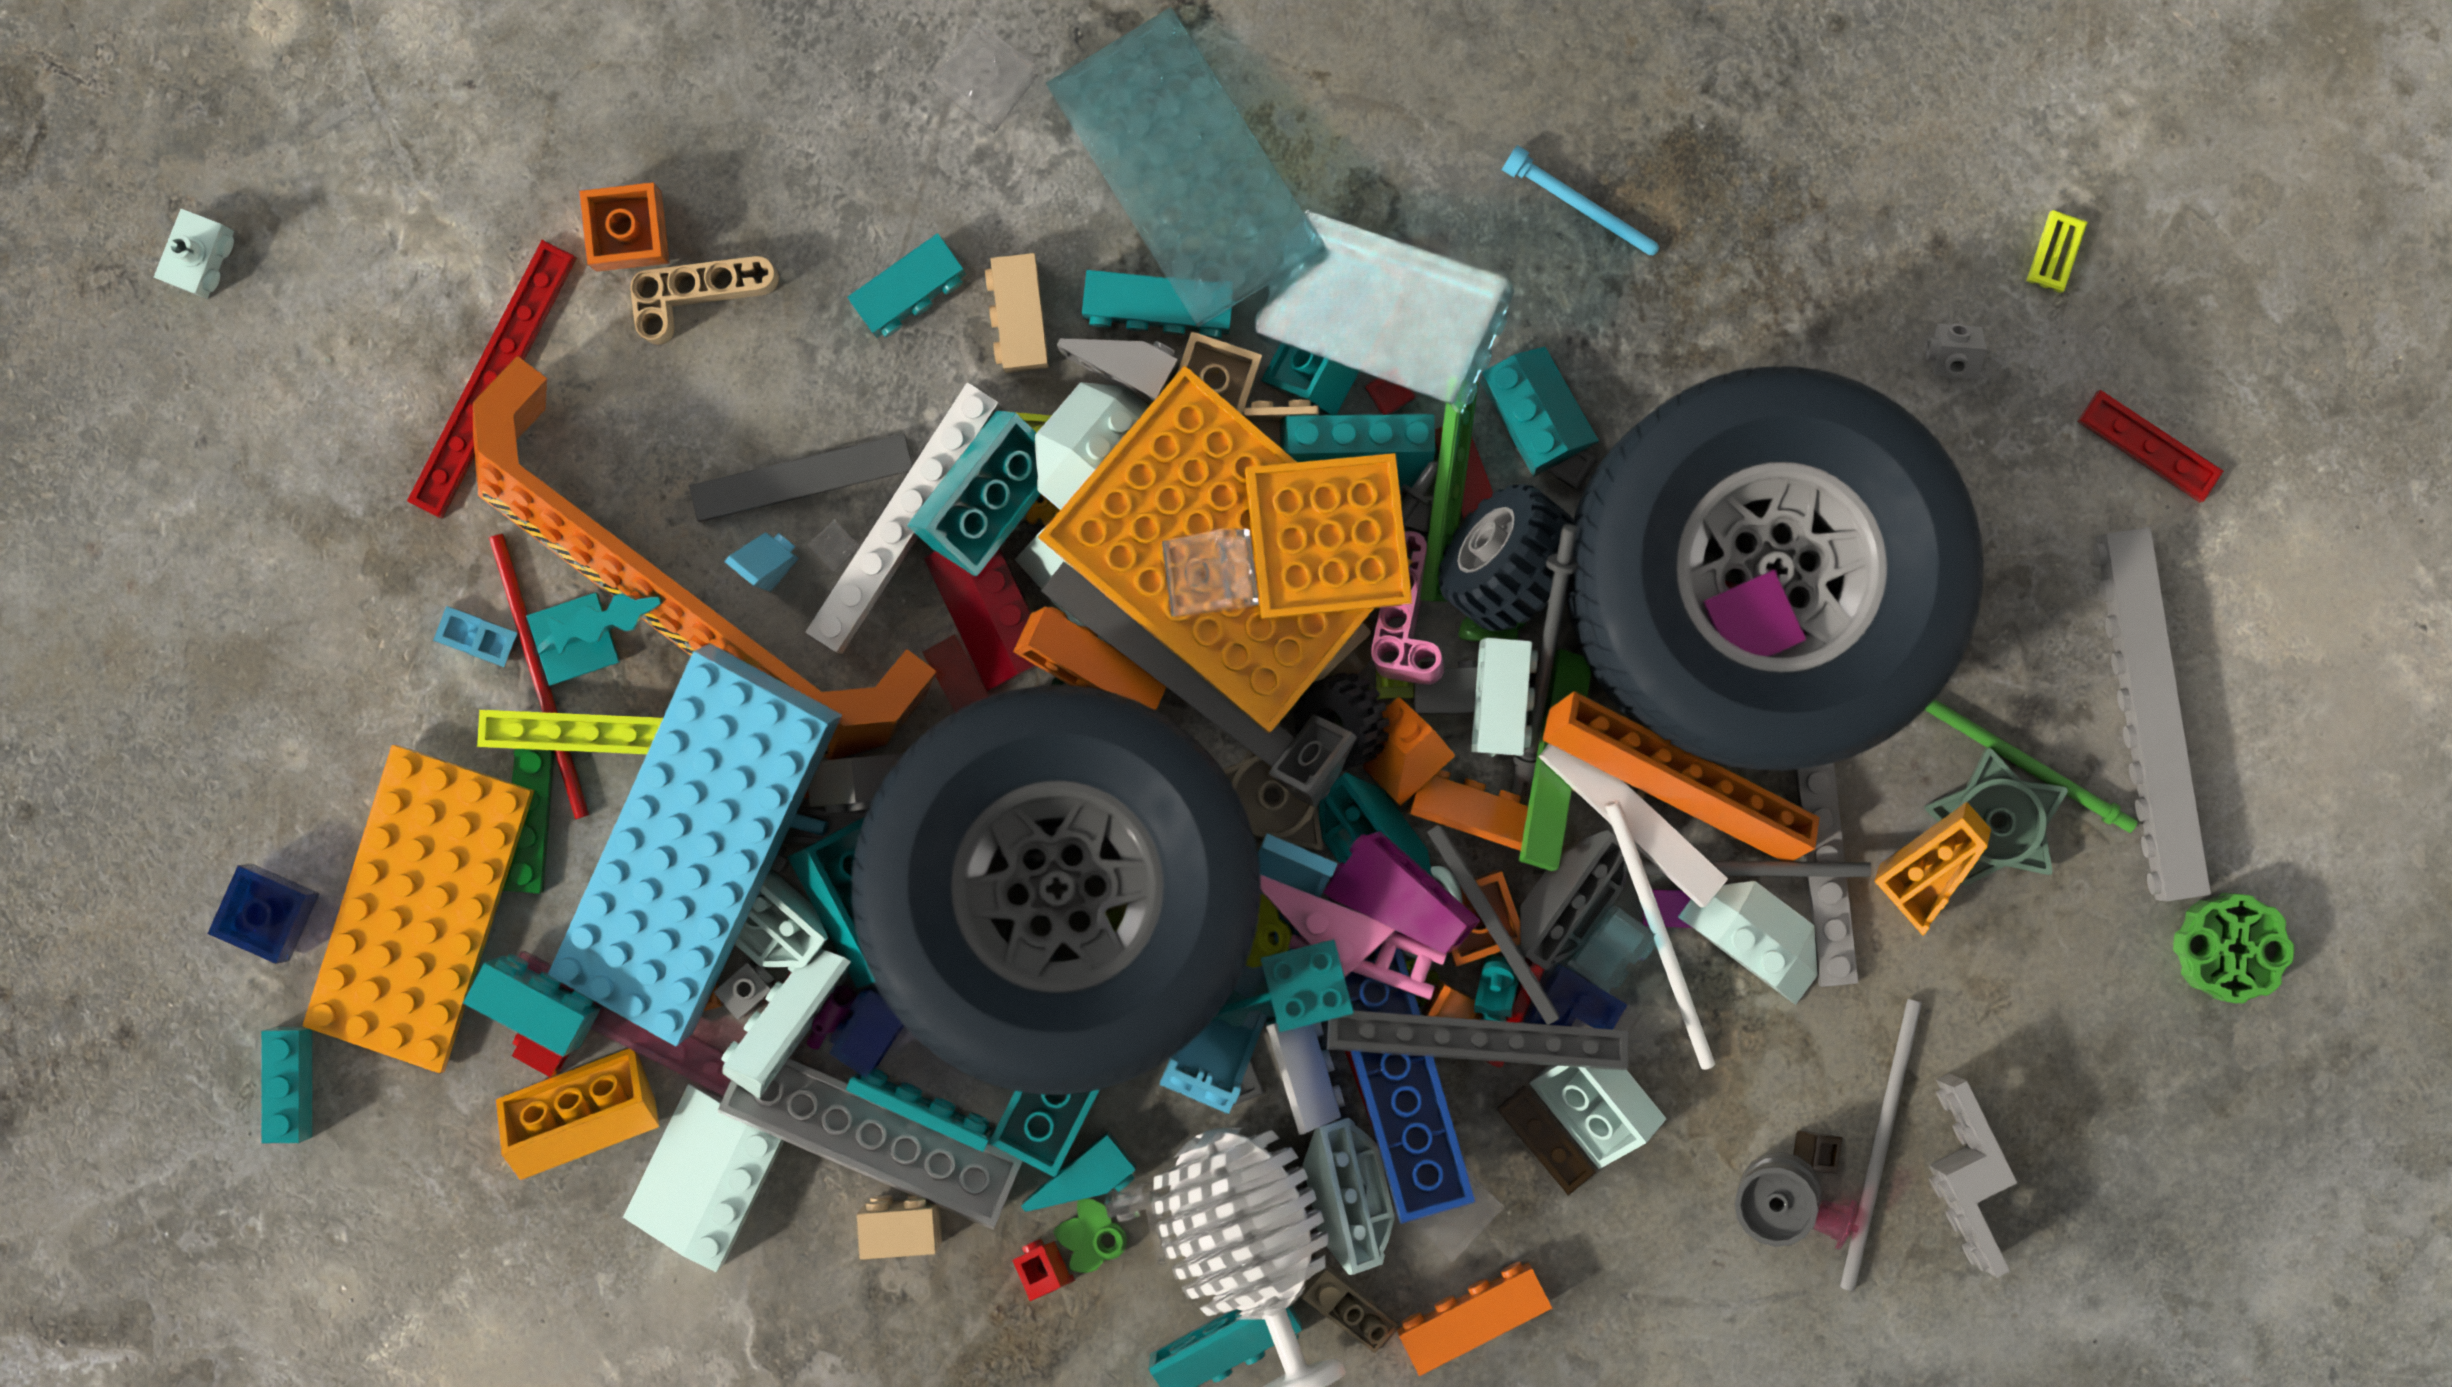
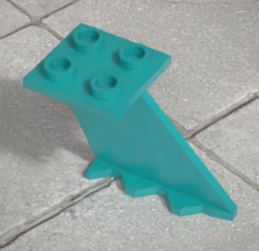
(577, 634)
(1299, 989)

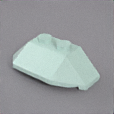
(1082, 436)
(781, 927)
(1759, 935)
(1351, 1194)

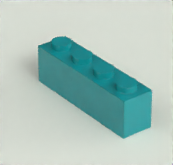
(1142, 303)

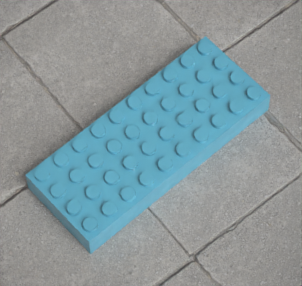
(694, 843)

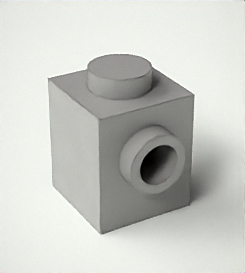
(745, 989)

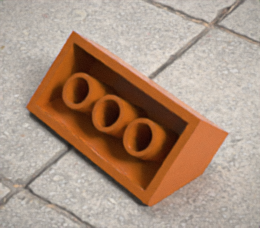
(1471, 809)

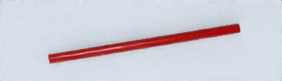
(536, 669)

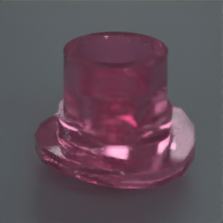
(1836, 1221)

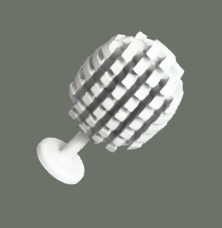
(1246, 1237)

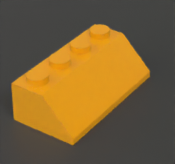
(575, 1113)

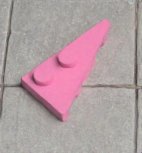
(1323, 921)

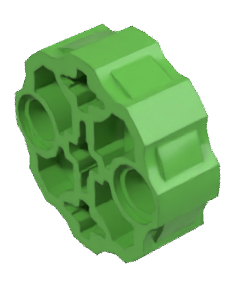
(2218, 965)

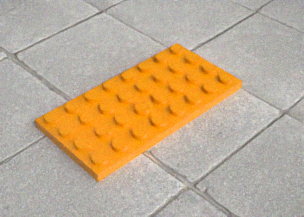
(418, 908)

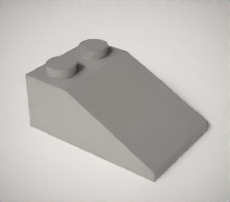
(1125, 363)

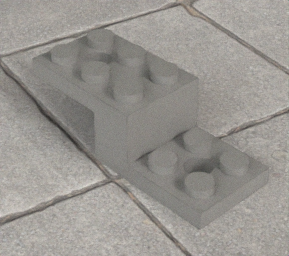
(1971, 1174)

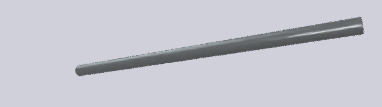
(1773, 868)

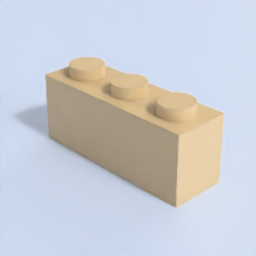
(1017, 313)

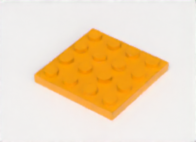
(1328, 536)

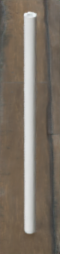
(1661, 938)

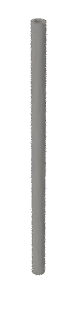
(1881, 1144)

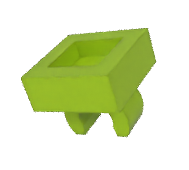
(1393, 688)

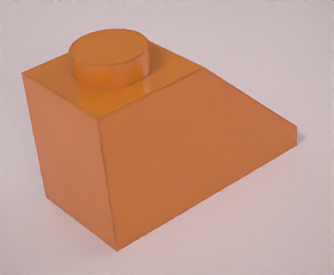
(1450, 1003)

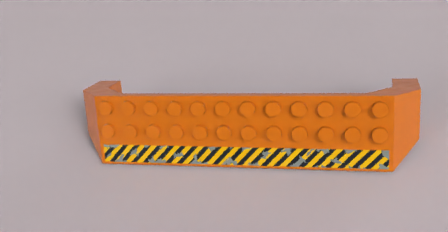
(503, 415)

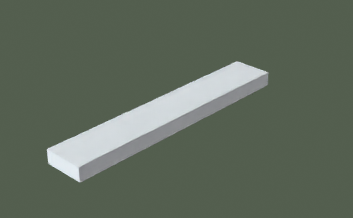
(1649, 830)

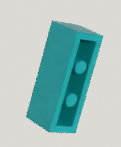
(907, 287)
(286, 1085)

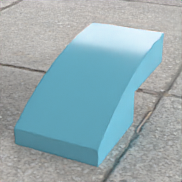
(475, 636)

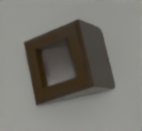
(1819, 1150)

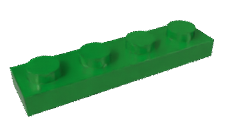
(533, 771)

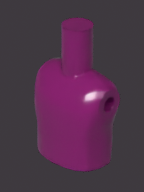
(831, 1015)

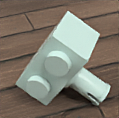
(195, 254)

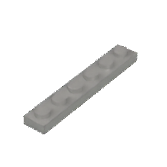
(1828, 894)

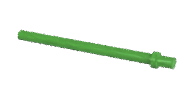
(2110, 812)

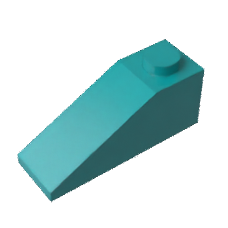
(1090, 1174)

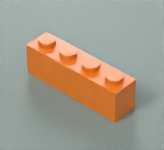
(1083, 659)
(1473, 1318)

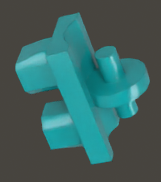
(1496, 989)

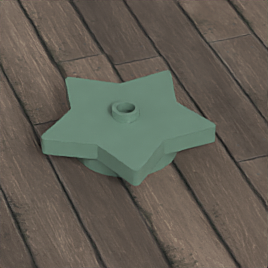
(2026, 814)

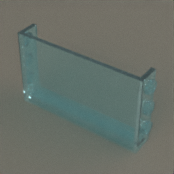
(1389, 312)

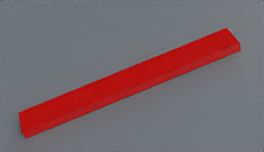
(510, 339)

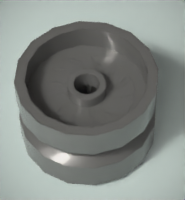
(1774, 1220)

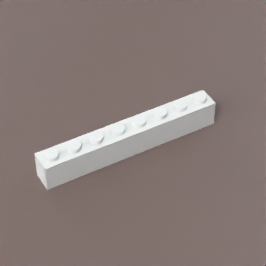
(890, 536)

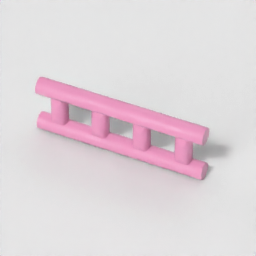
(1380, 970)

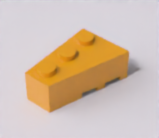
(1933, 865)

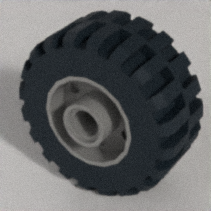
(1500, 555)

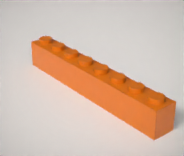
(1680, 778)

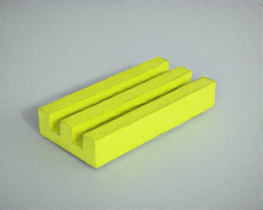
(2046, 280)

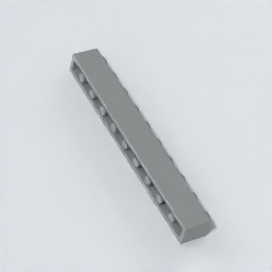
(2151, 715)

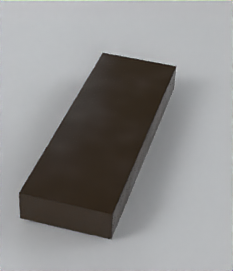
(1546, 1140)

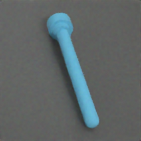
(1521, 165)

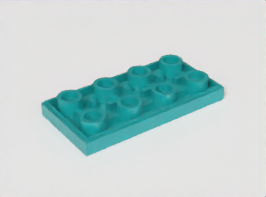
(935, 1114)

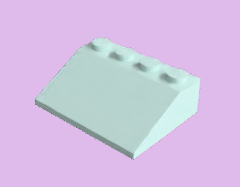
(702, 1180)

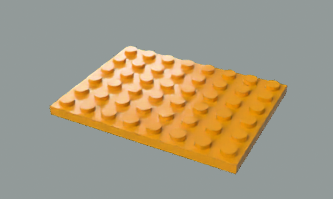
(1177, 479)

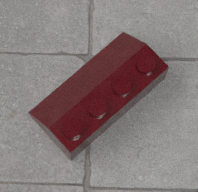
(987, 614)

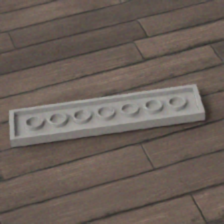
(858, 1134)

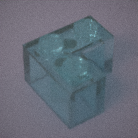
(1611, 948)

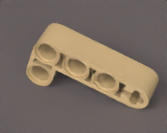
(704, 291)

